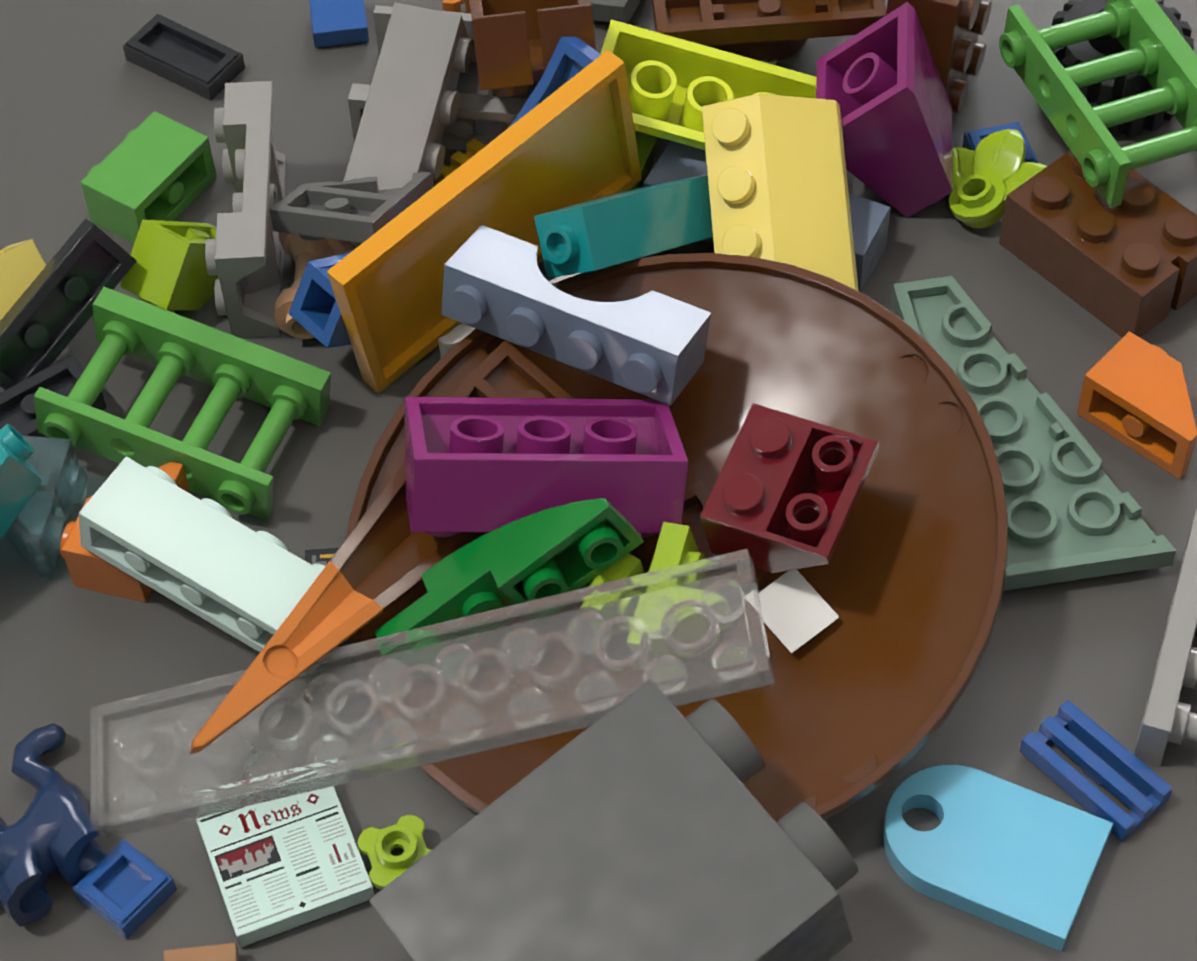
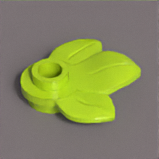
(987, 176)

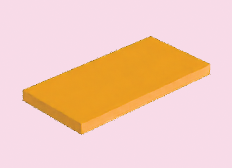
(553, 157)

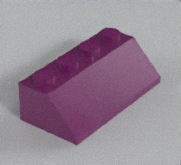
(506, 458)

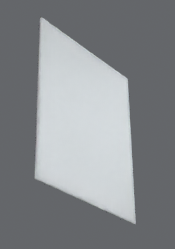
(794, 610)

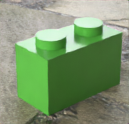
(148, 176)

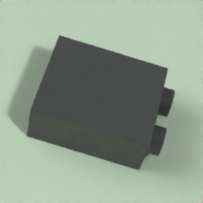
(631, 853)

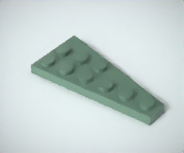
(1059, 502)

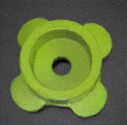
(380, 842)

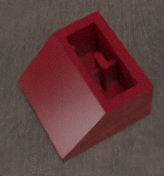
(786, 490)

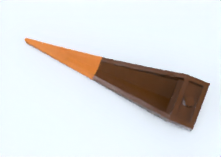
(371, 567)

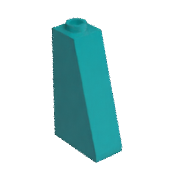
(624, 226)

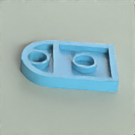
(996, 850)

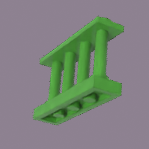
(1151, 49)
(205, 354)

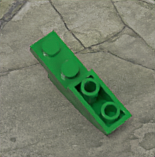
(521, 563)

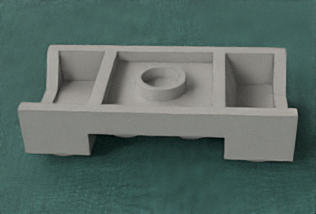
(246, 246)

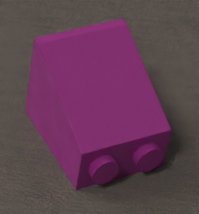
(892, 111)

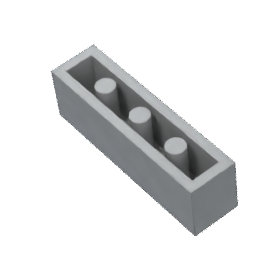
(411, 97)

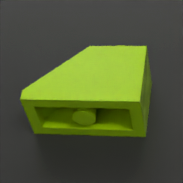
(171, 265)

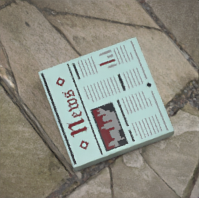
(284, 863)

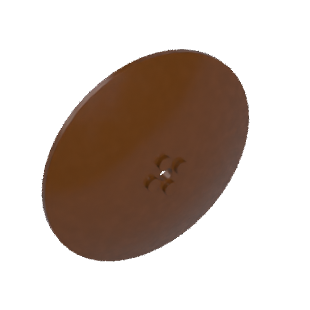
(912, 568)

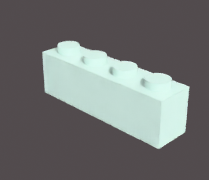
(194, 553)

